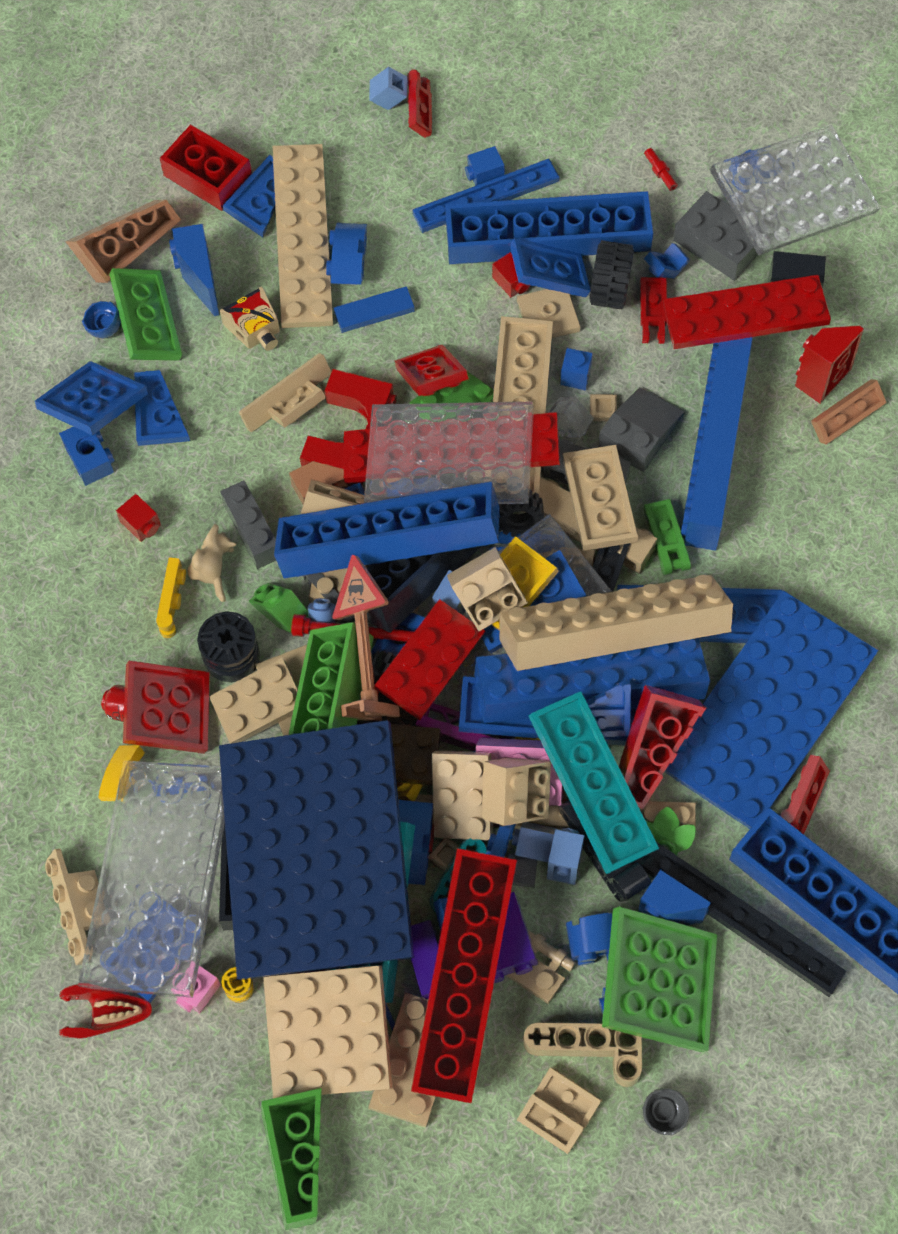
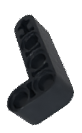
(623, 881)

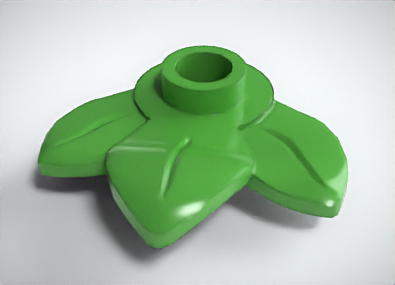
(669, 832)

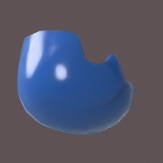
(102, 319)

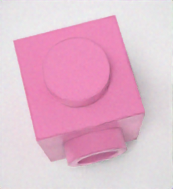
(205, 988)

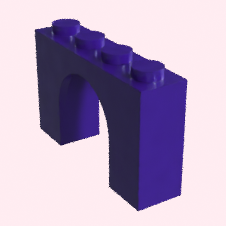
(515, 952)

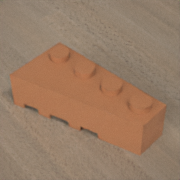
(123, 238)

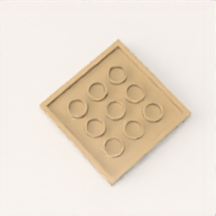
(328, 1031)

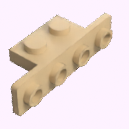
(289, 397)
(76, 901)

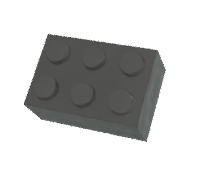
(715, 236)

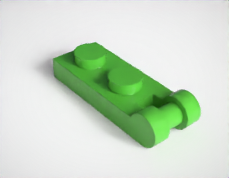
(665, 528)

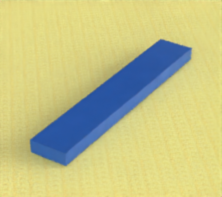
(498, 189)

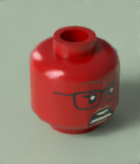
(113, 702)

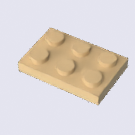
(256, 701)
(459, 795)

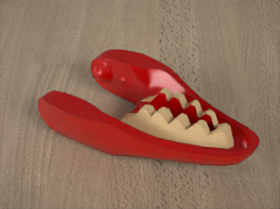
(109, 1011)

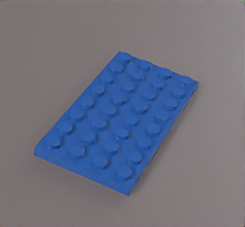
(770, 709)

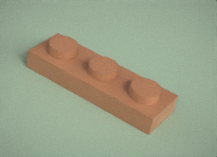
(848, 411)

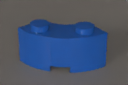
(348, 253)
(421, 816)

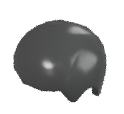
(666, 1111)

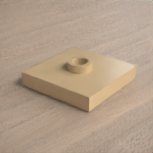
(550, 306)

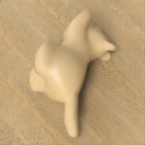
(207, 563)

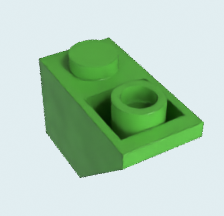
(277, 605)

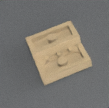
(559, 1110)

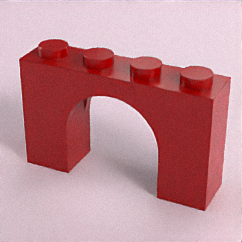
(353, 393)

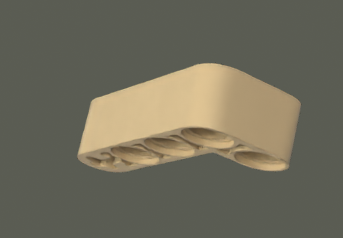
(583, 1048)

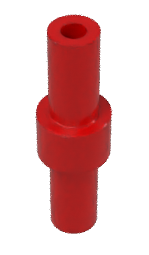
(660, 169)

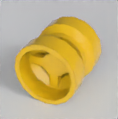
(239, 990)

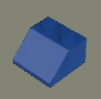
(673, 901)

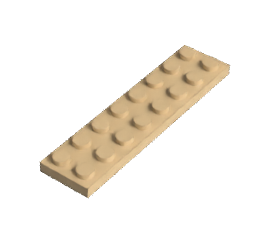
(302, 236)
(524, 367)

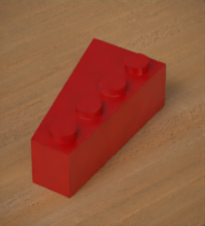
(655, 737)

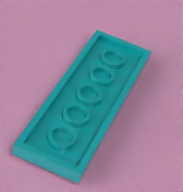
(593, 782)

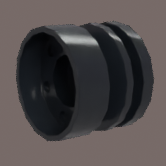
(235, 658)

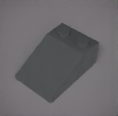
(640, 427)

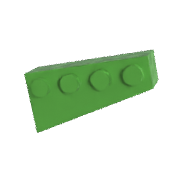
(294, 1147)

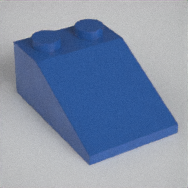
(193, 259)

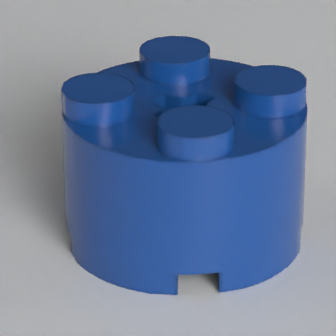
(590, 938)

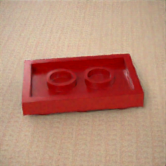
(431, 370)

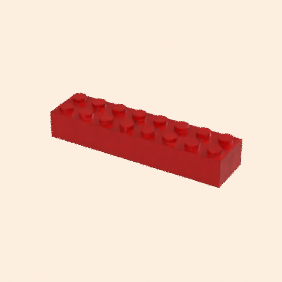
(463, 976)

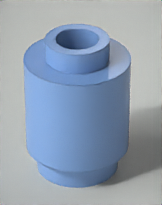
(321, 610)

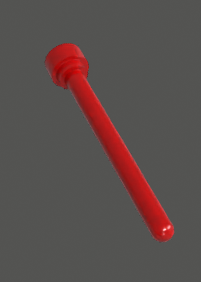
(302, 625)

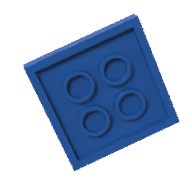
(91, 397)

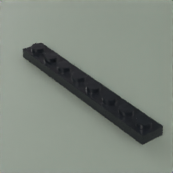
(749, 922)

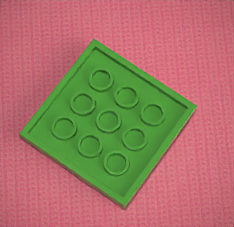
(659, 980)

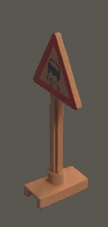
(357, 597)

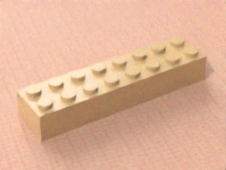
(615, 622)

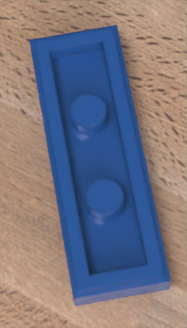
(374, 309)

